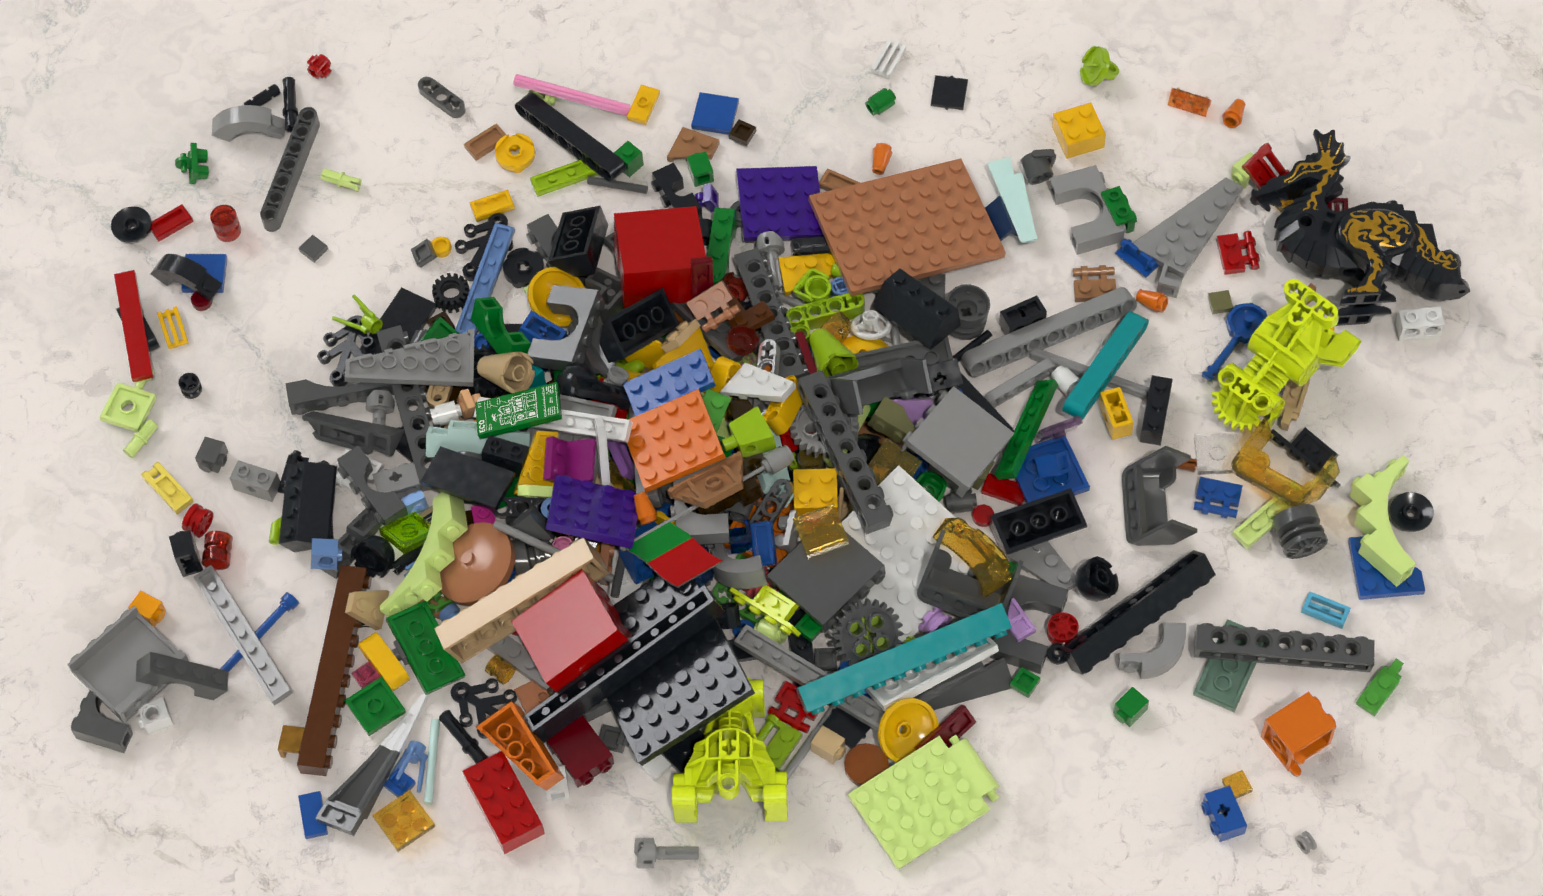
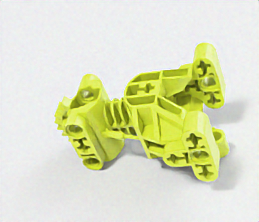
(1282, 353)
(734, 759)

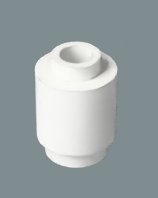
(1065, 378)
(445, 412)

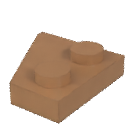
(692, 142)

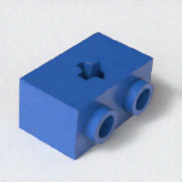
(1224, 801)

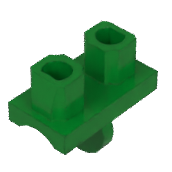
(191, 163)

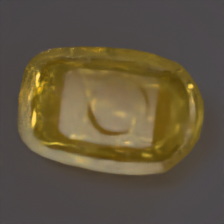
(838, 326)

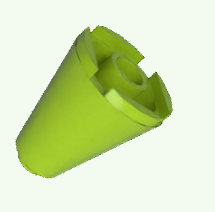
(830, 353)

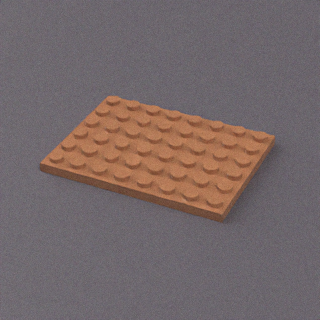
(906, 221)

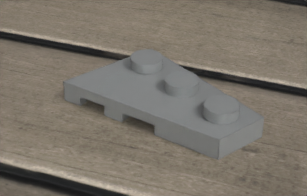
(1045, 564)

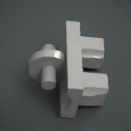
(791, 538)

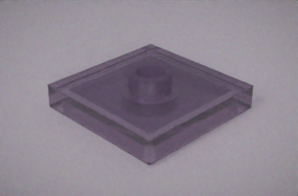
(1058, 430)

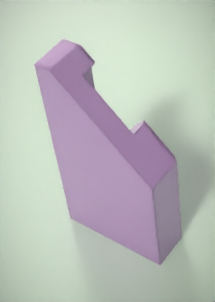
(1020, 623)

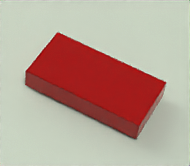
(170, 222)
(1002, 489)

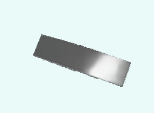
(360, 527)

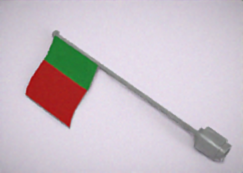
(676, 553)

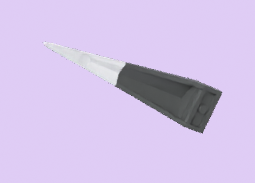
(358, 794)

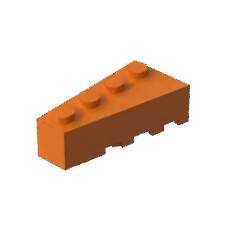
(515, 739)

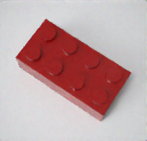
(503, 802)

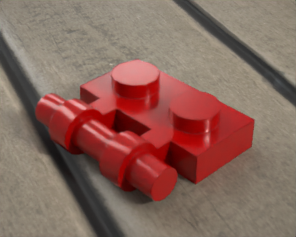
(1231, 253)
(789, 699)

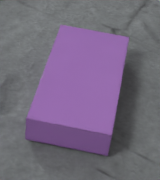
(622, 458)

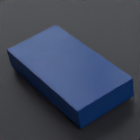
(764, 542)
(310, 806)

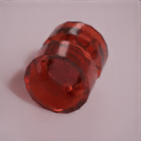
(225, 223)
(217, 550)

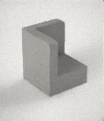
(1169, 282)

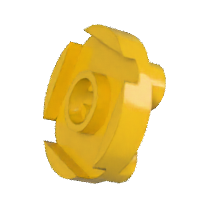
(515, 162)

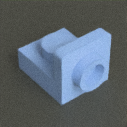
(415, 502)

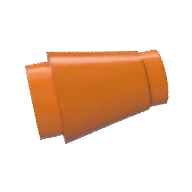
(1234, 114)
(881, 157)
(1154, 300)
(644, 509)

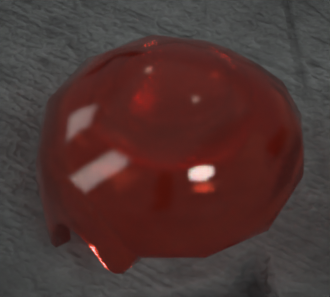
(735, 286)
(742, 340)

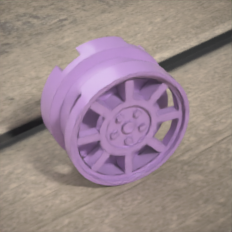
(934, 620)

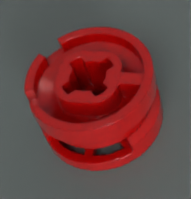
(197, 520)
(1063, 628)

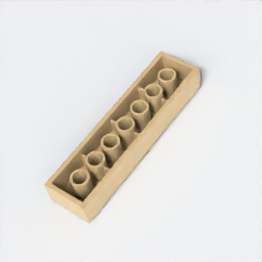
(491, 616)

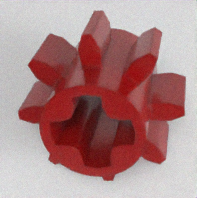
(319, 66)

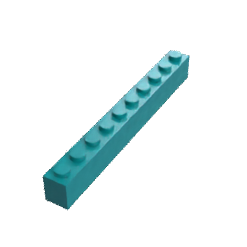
(904, 658)

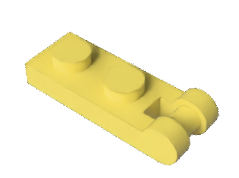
(167, 488)

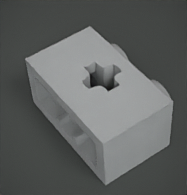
(404, 473)
(255, 481)

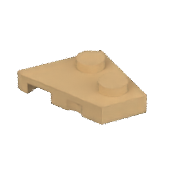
(680, 335)
(366, 607)

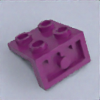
(570, 459)

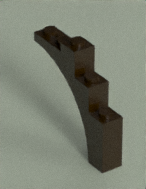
(751, 489)

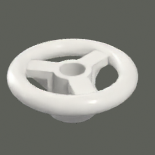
(870, 323)

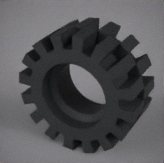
(449, 283)

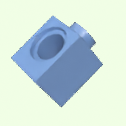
(325, 554)

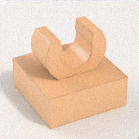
(467, 403)

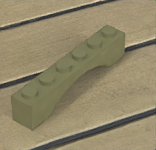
(893, 422)

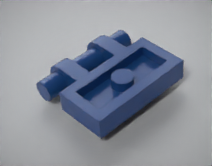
(1218, 492)

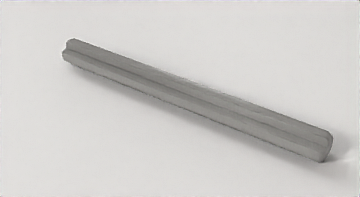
(1079, 369)

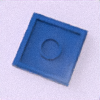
(715, 113)
(215, 266)

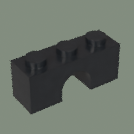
(669, 181)
(1156, 410)

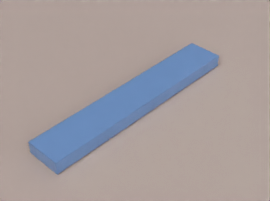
(487, 273)

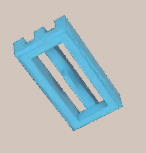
(1324, 613)

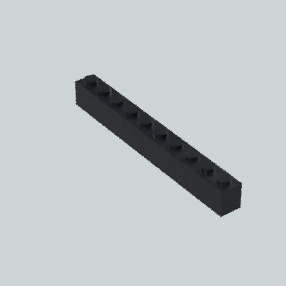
(623, 664)

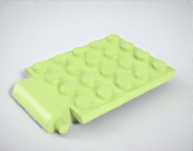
(925, 798)

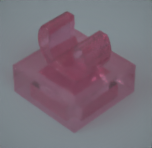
(365, 675)

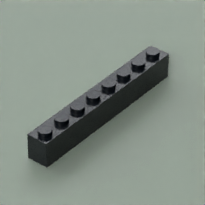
(1138, 612)

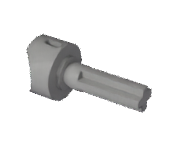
(772, 251)
(380, 406)
(649, 852)

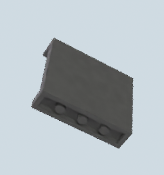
(827, 581)

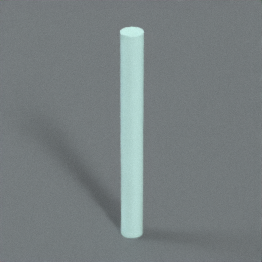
(431, 762)

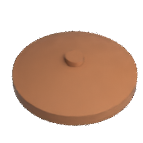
(480, 565)

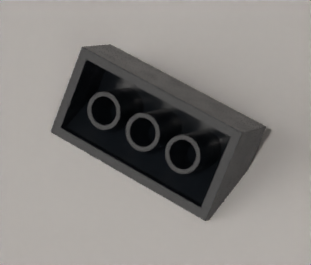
(579, 241)
(916, 309)
(637, 326)
(307, 504)
(1037, 522)

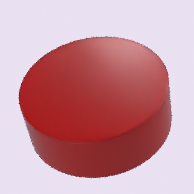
(982, 515)

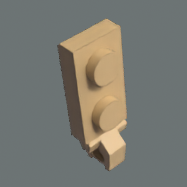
(1294, 399)

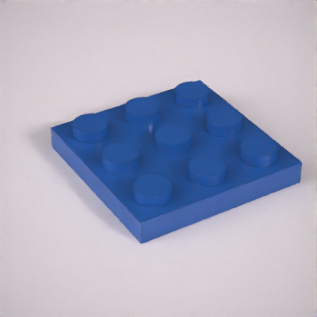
(1035, 488)

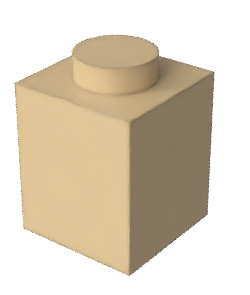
(828, 745)

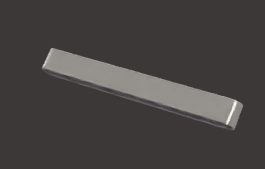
(1048, 331)

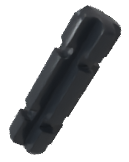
(264, 96)

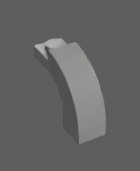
(247, 118)
(738, 573)
(1161, 659)

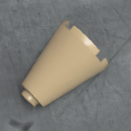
(508, 370)

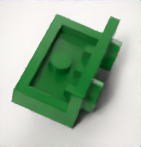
(1119, 208)

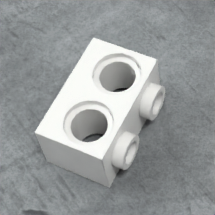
(1419, 323)

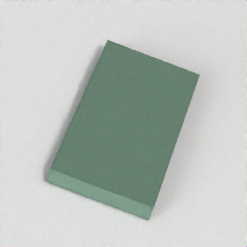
(1225, 679)

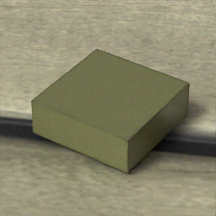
(1220, 302)

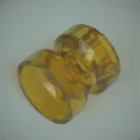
(500, 669)

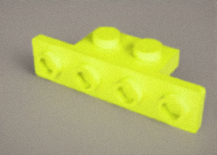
(772, 605)

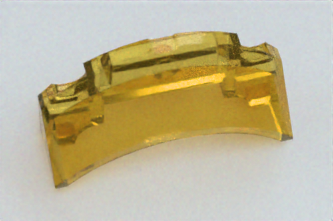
(977, 552)

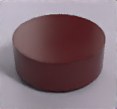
(200, 303)

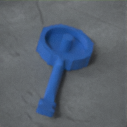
(1241, 325)

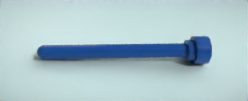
(286, 604)

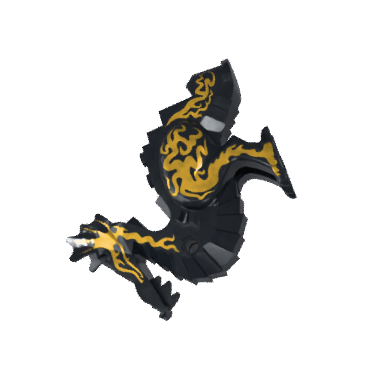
(1355, 244)

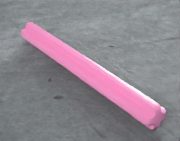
(571, 94)

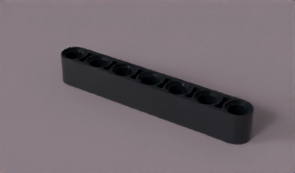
(570, 136)

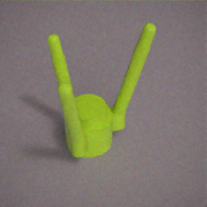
(369, 320)

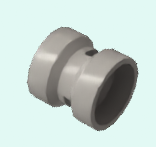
(616, 376)

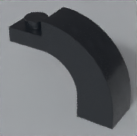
(187, 272)

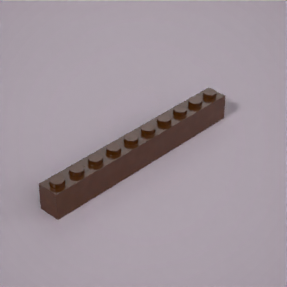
(332, 676)

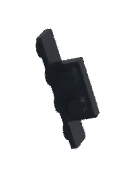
(1308, 448)

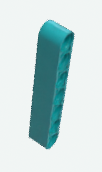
(1105, 365)

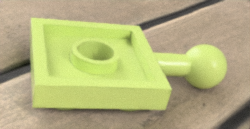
(124, 395)

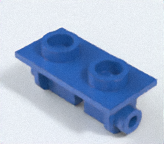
(1139, 261)

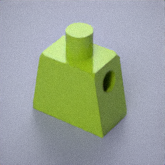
(750, 434)

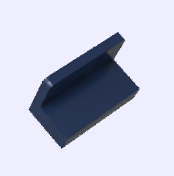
(1000, 218)

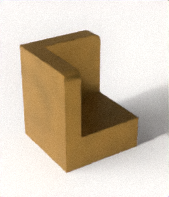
(290, 740)

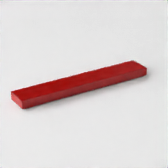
(133, 326)

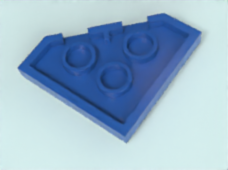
(1373, 584)

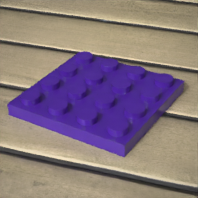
(778, 201)
(592, 511)

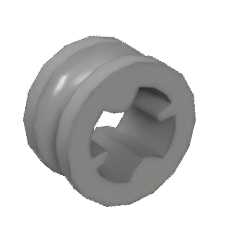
(1306, 842)

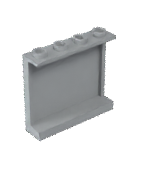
(958, 439)
(110, 663)

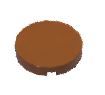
(865, 763)

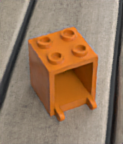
(1298, 731)

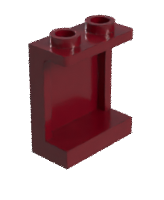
(581, 751)

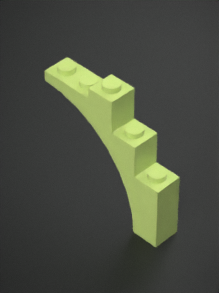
(1379, 543)
(437, 552)

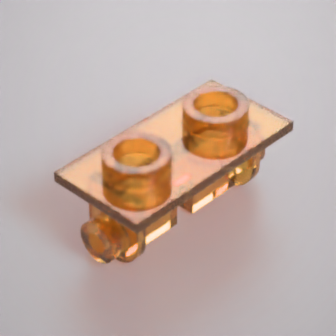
(1189, 102)

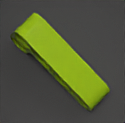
(854, 306)

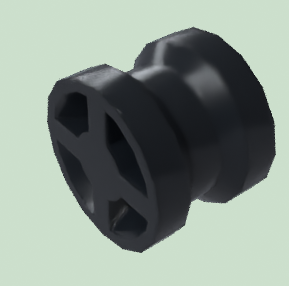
(187, 381)

